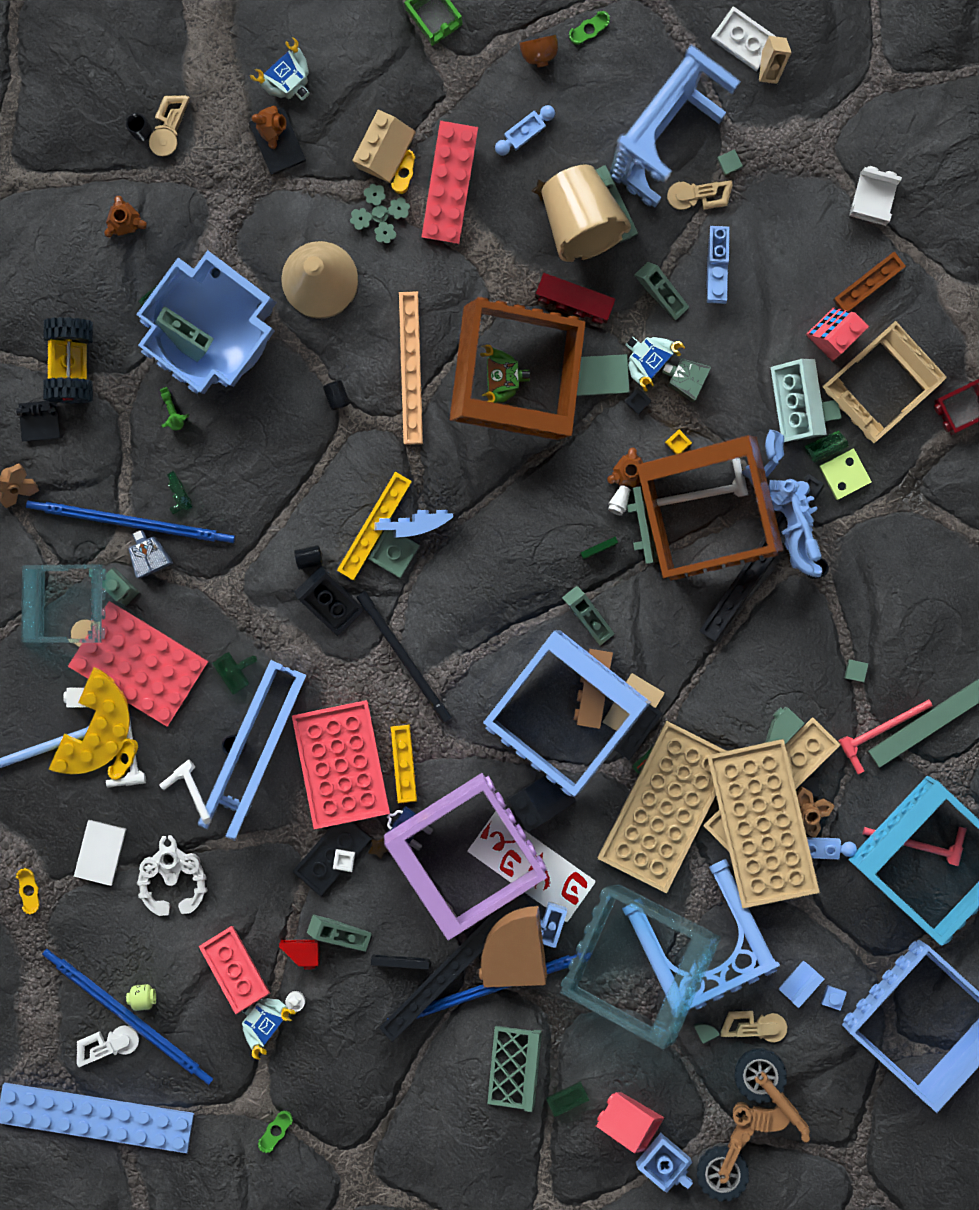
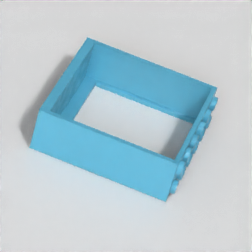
(894, 833)

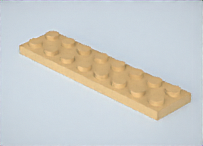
(805, 754)

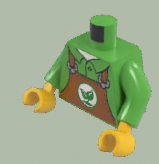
(502, 375)

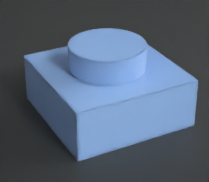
(833, 997)

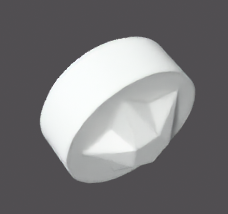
(295, 1001)

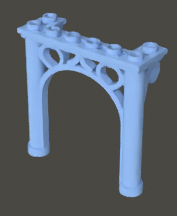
(746, 926)

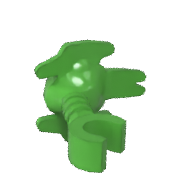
(175, 420)

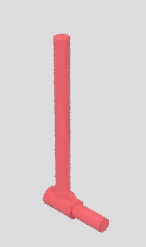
(850, 745)
(952, 854)

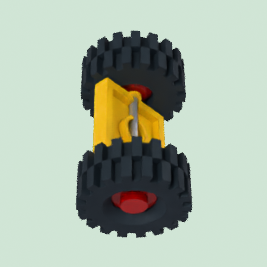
(67, 360)

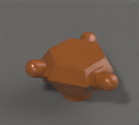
(270, 124)
(123, 219)
(626, 470)

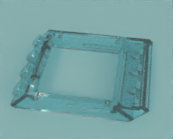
(33, 603)

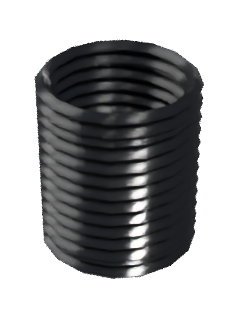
(134, 119)
(336, 395)
(308, 557)
(825, 569)
(225, 748)

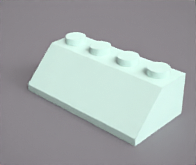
(798, 400)

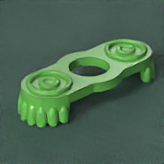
(599, 22)
(268, 1140)

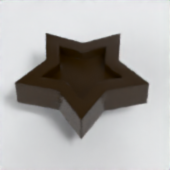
(538, 189)
(378, 848)

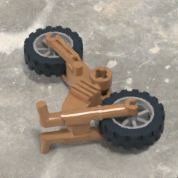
(756, 1118)

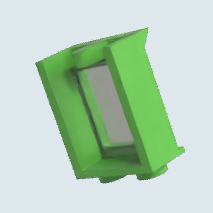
(434, 18)

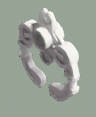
(170, 872)

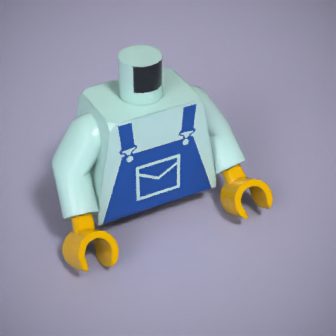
(286, 76)
(650, 357)
(262, 1022)

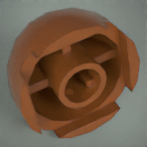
(539, 50)

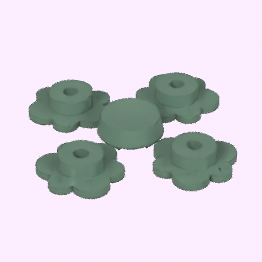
(380, 213)

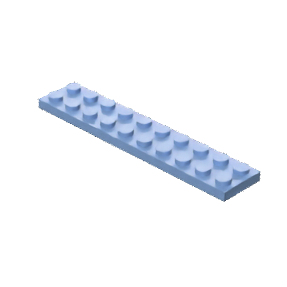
(95, 1117)

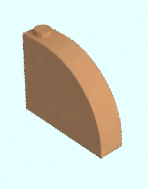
(514, 951)

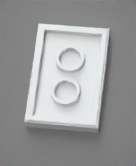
(742, 38)
(100, 852)

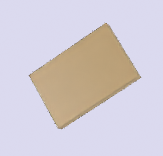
(617, 715)

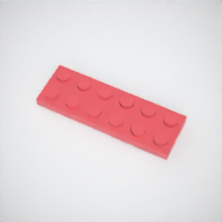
(449, 182)

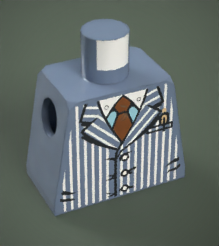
(147, 555)

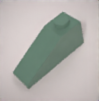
(661, 290)
(183, 334)
(588, 615)
(784, 725)
(338, 933)

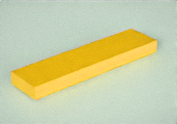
(403, 764)

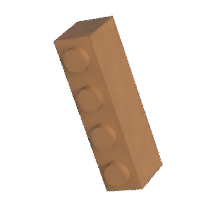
(590, 697)

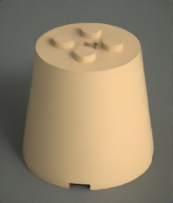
(582, 213)

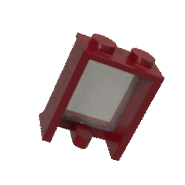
(959, 408)

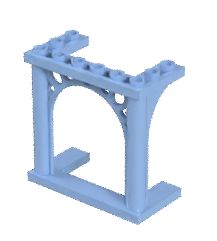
(637, 149)

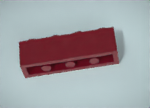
(574, 298)

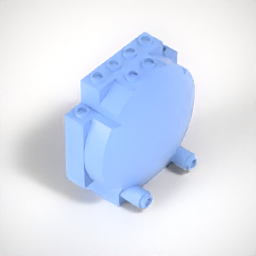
(219, 305)

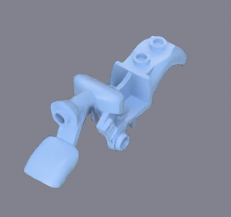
(791, 500)

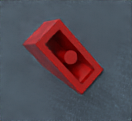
(302, 952)

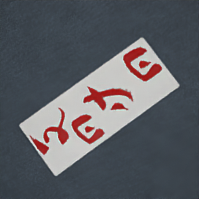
(500, 852)

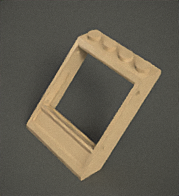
(910, 357)

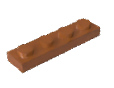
(869, 282)

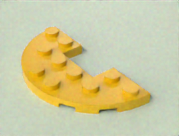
(105, 732)

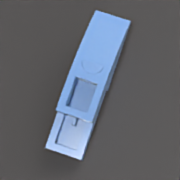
(717, 264)
(421, 523)

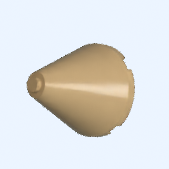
(319, 279)

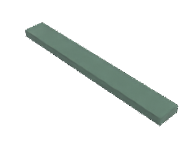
(926, 724)

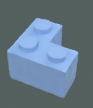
(552, 923)

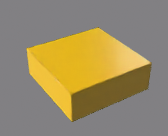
(678, 442)

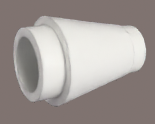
(619, 501)

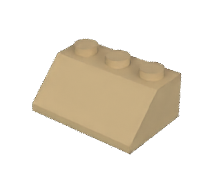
(383, 146)

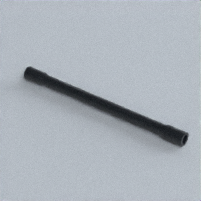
(370, 608)

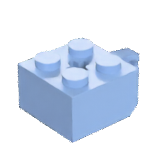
(665, 1174)

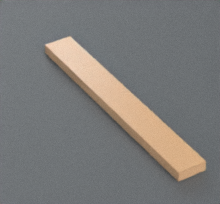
(410, 368)

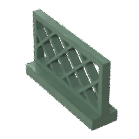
(531, 1069)

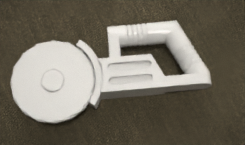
(121, 1041)

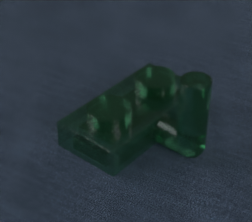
(181, 497)
(232, 672)

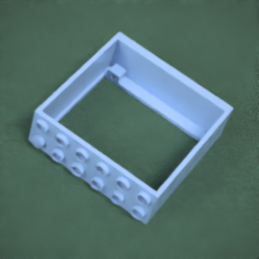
(596, 674)
(955, 1065)

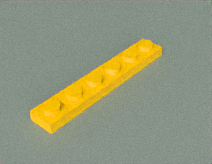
(368, 536)

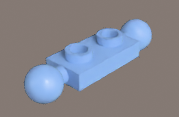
(525, 130)
(830, 848)

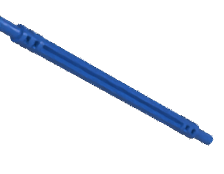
(111, 518)
(479, 991)
(127, 1016)

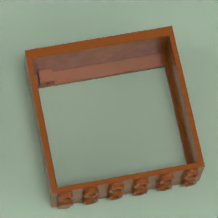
(509, 417)
(699, 458)

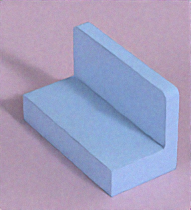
(801, 984)

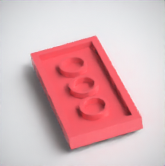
(234, 969)

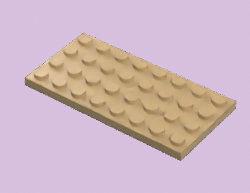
(663, 809)
(763, 823)

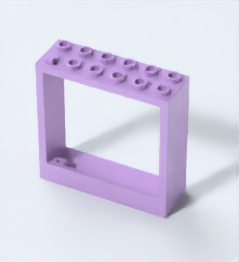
(402, 853)

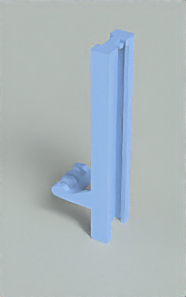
(242, 808)

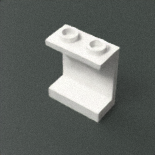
(874, 195)

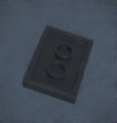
(286, 154)

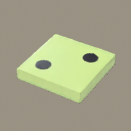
(845, 474)

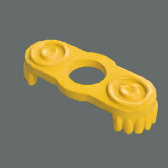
(401, 184)
(119, 768)
(30, 903)

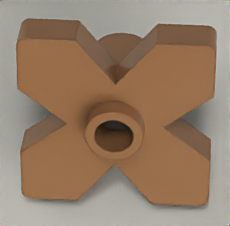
(14, 483)
(812, 811)

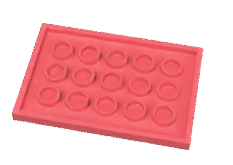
(142, 662)
(340, 764)

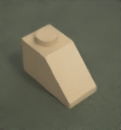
(774, 59)

